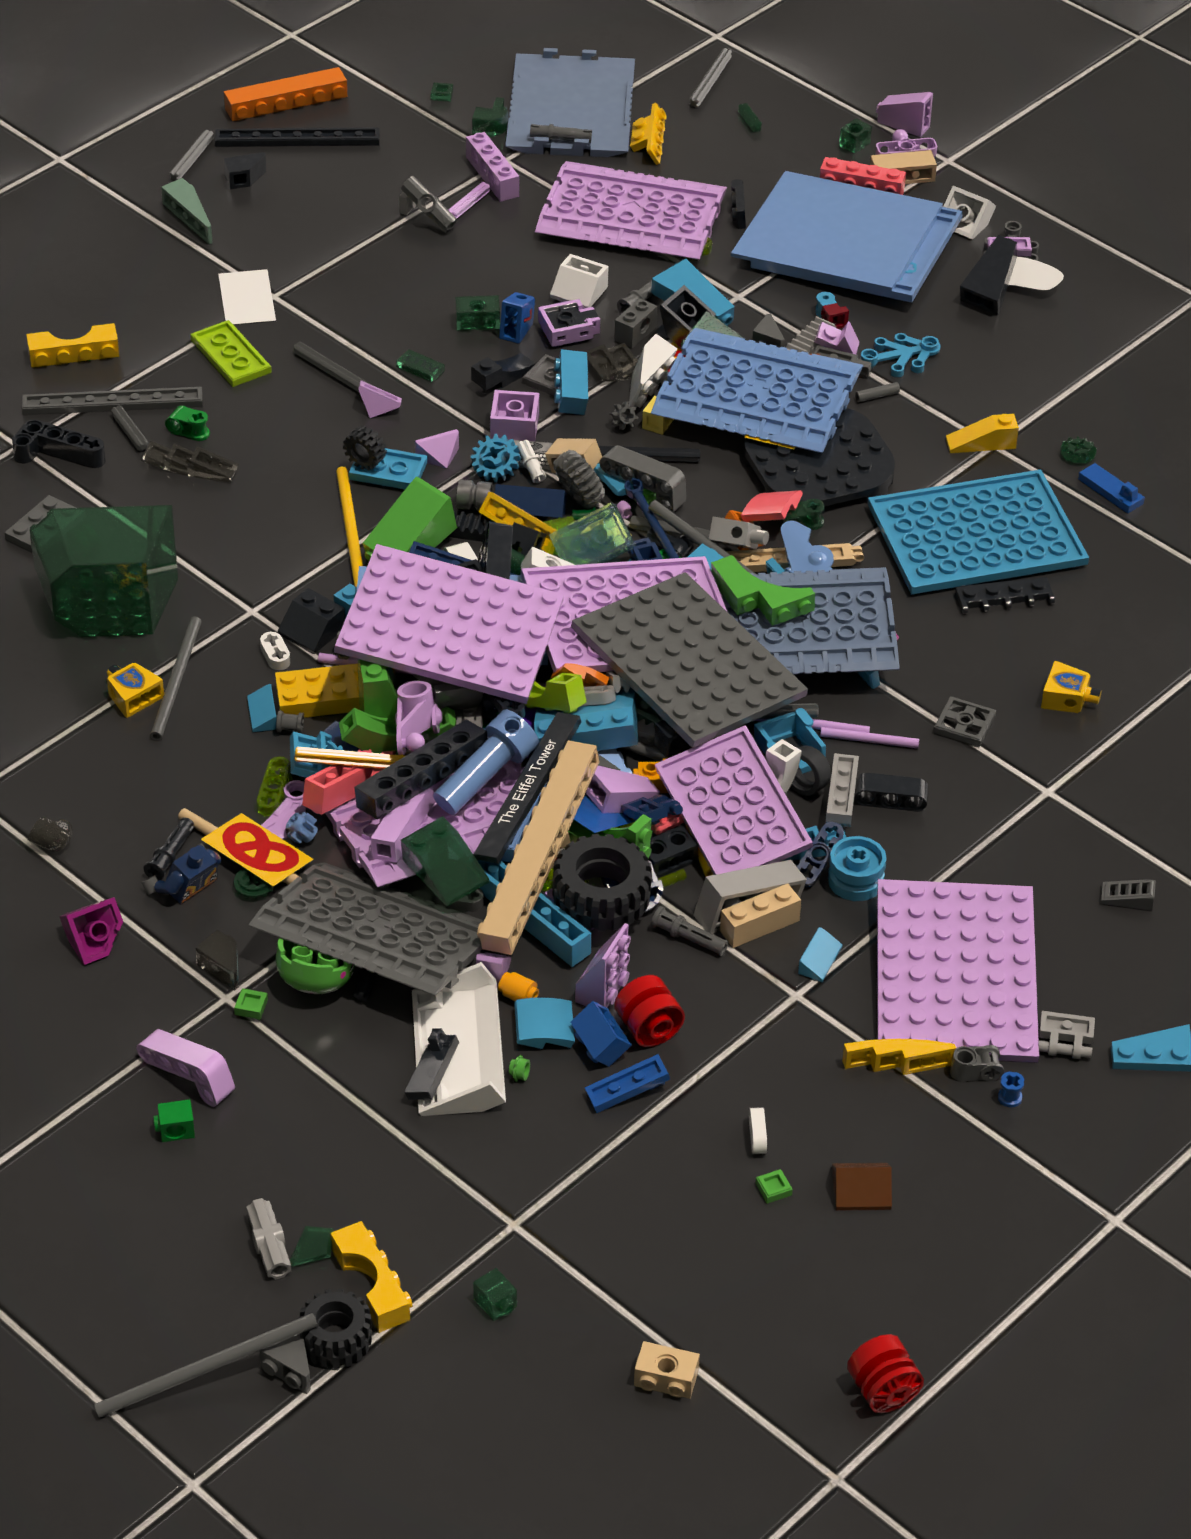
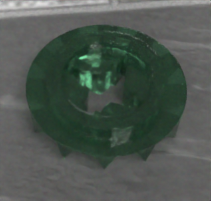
(1084, 455)
(242, 884)

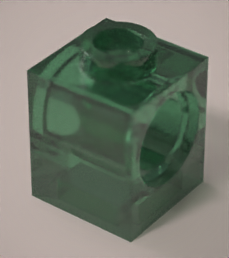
(855, 135)
(495, 1294)

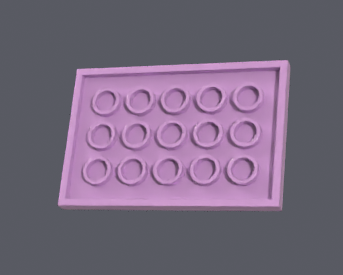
(733, 803)

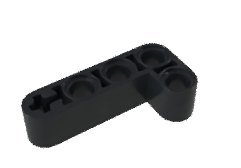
(57, 442)

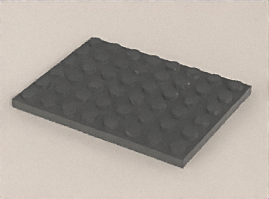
(689, 659)

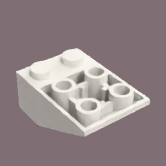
(651, 369)

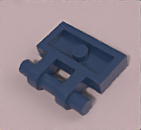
(654, 808)

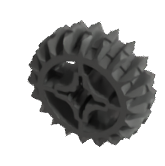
(579, 479)

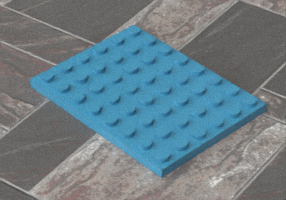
(977, 531)

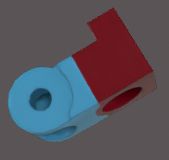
(830, 311)

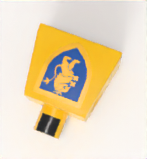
(133, 688)
(1068, 689)

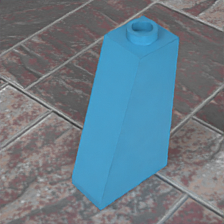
(686, 274)

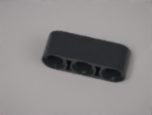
(891, 792)

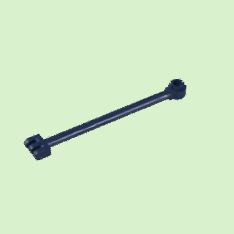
(637, 495)

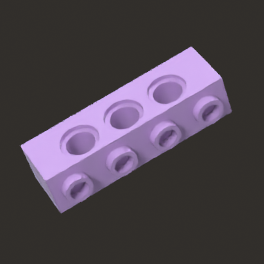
(492, 166)

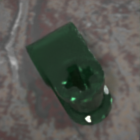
(805, 514)

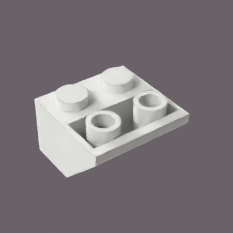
(580, 280)

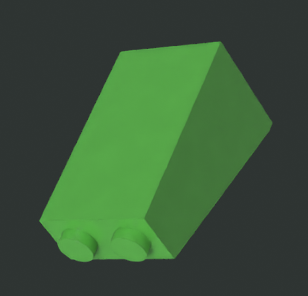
(417, 515)
(377, 689)

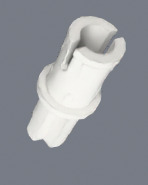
(531, 461)

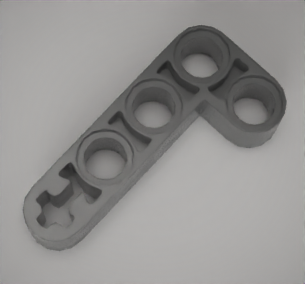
(656, 476)

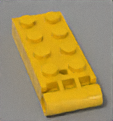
(319, 690)

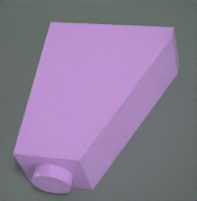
(906, 112)
(614, 788)

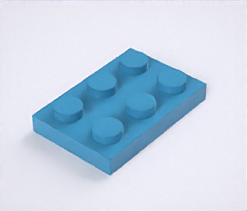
(394, 470)

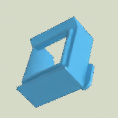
(786, 726)

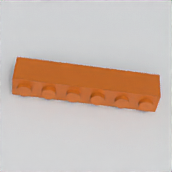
(285, 94)

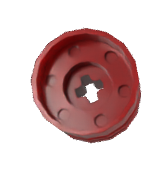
(885, 1373)

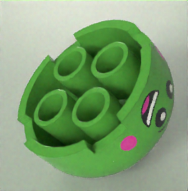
(310, 969)

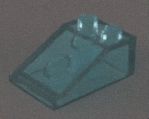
(593, 537)

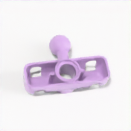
(903, 144)

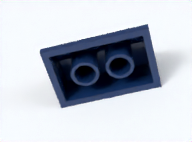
(535, 501)

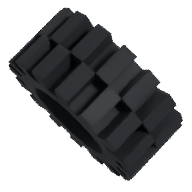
(364, 448)

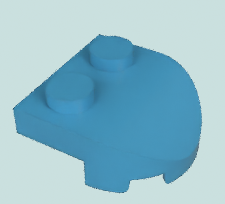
(322, 741)

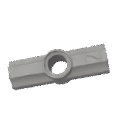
(268, 1238)

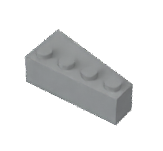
(740, 885)

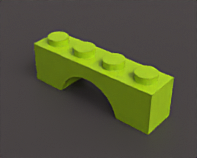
(561, 693)

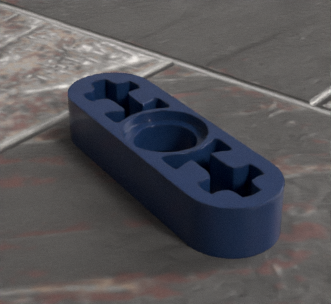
(822, 836)

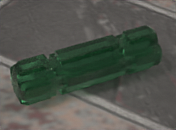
(750, 117)

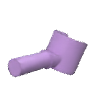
(624, 509)

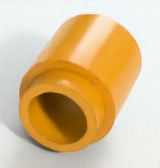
(517, 986)

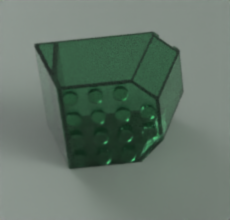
(106, 567)

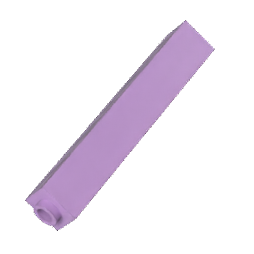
(401, 823)

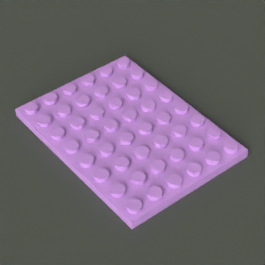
(598, 585)
(450, 623)
(958, 965)

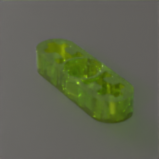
(270, 778)

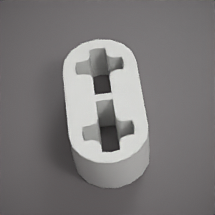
(280, 649)
(757, 1131)

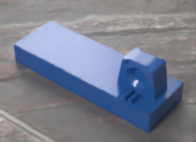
(1119, 493)
(627, 1083)

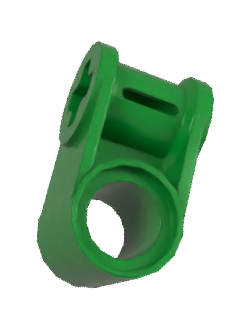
(188, 423)

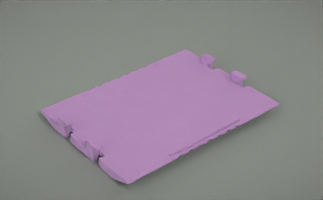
(631, 210)
(470, 821)

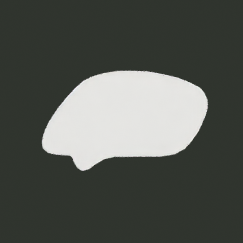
(1035, 274)

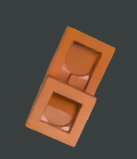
(589, 676)

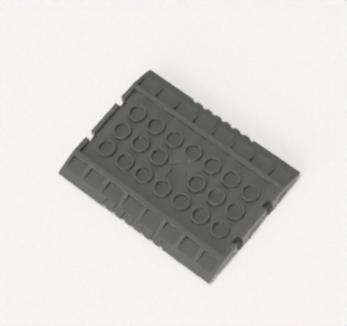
(373, 927)

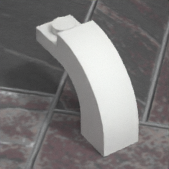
(783, 762)

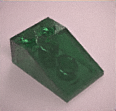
(443, 861)

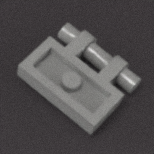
(1066, 1028)

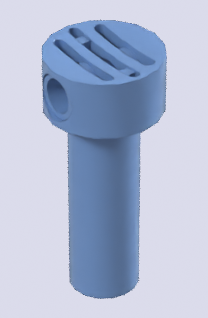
(508, 740)

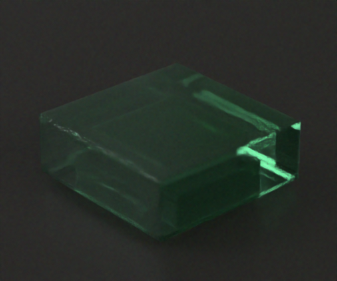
(442, 91)

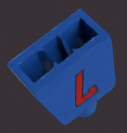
(516, 310)

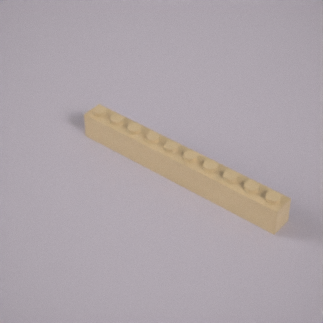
(538, 848)

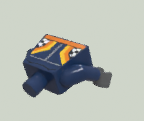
(187, 874)

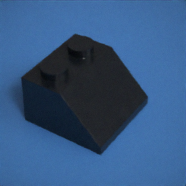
(681, 314)
(312, 621)

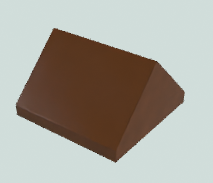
(862, 1186)

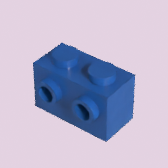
(600, 1034)

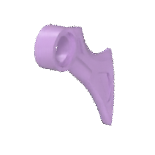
(277, 821)

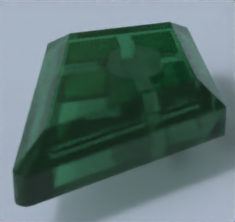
(312, 1245)

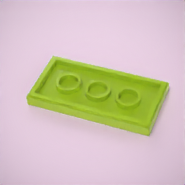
(231, 353)

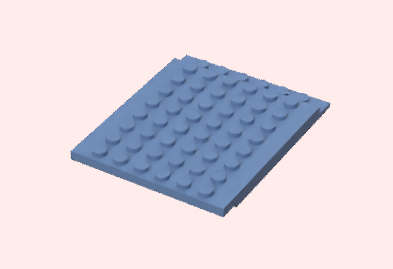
(847, 236)

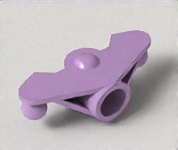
(415, 715)

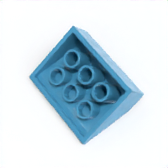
(601, 725)

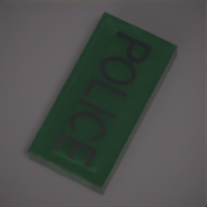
(420, 365)

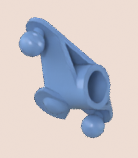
(800, 553)

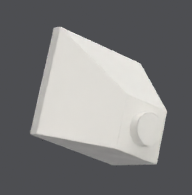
(975, 211)

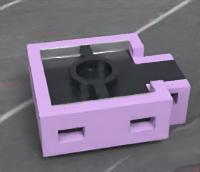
(568, 322)

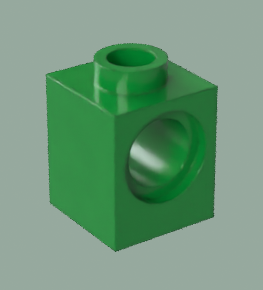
(175, 1120)

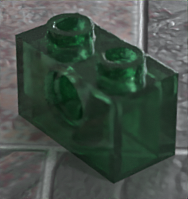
(477, 312)

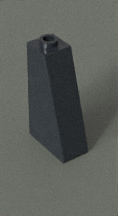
(991, 275)

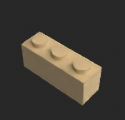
(918, 165)
(760, 915)

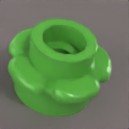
(519, 1068)

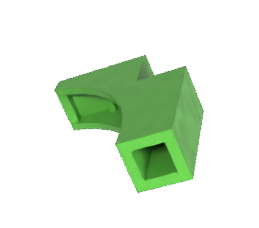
(748, 593)
(380, 733)
(638, 833)

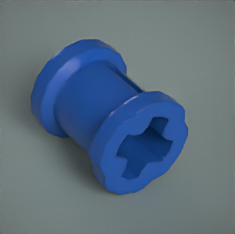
(1011, 1085)

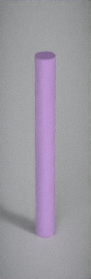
(869, 737)

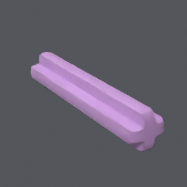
(470, 199)

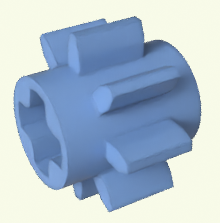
(301, 827)

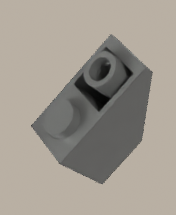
(288, 1363)

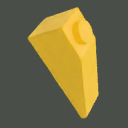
(988, 434)

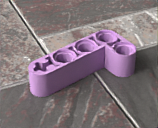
(191, 1062)

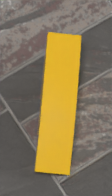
(908, 1054)

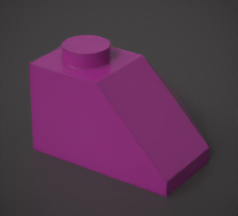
(93, 929)

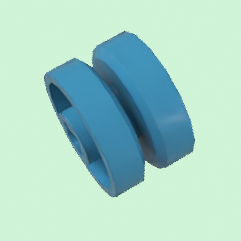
(856, 867)

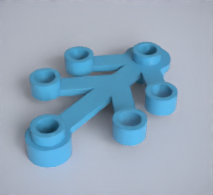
(926, 347)

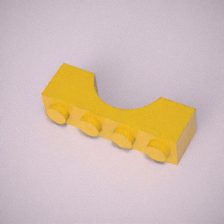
(48, 350)
(357, 1251)

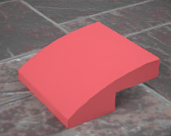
(771, 506)

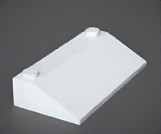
(476, 1070)

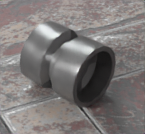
(472, 495)

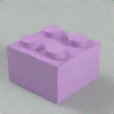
(514, 415)

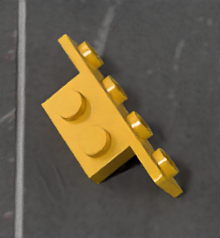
(649, 133)

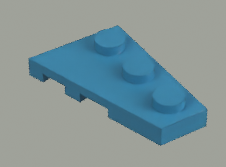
(1154, 1051)

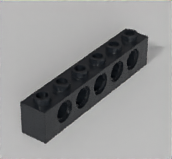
(419, 769)

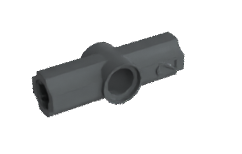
(438, 212)

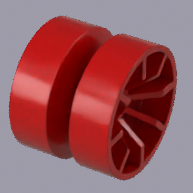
(649, 1010)

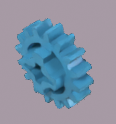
(495, 458)

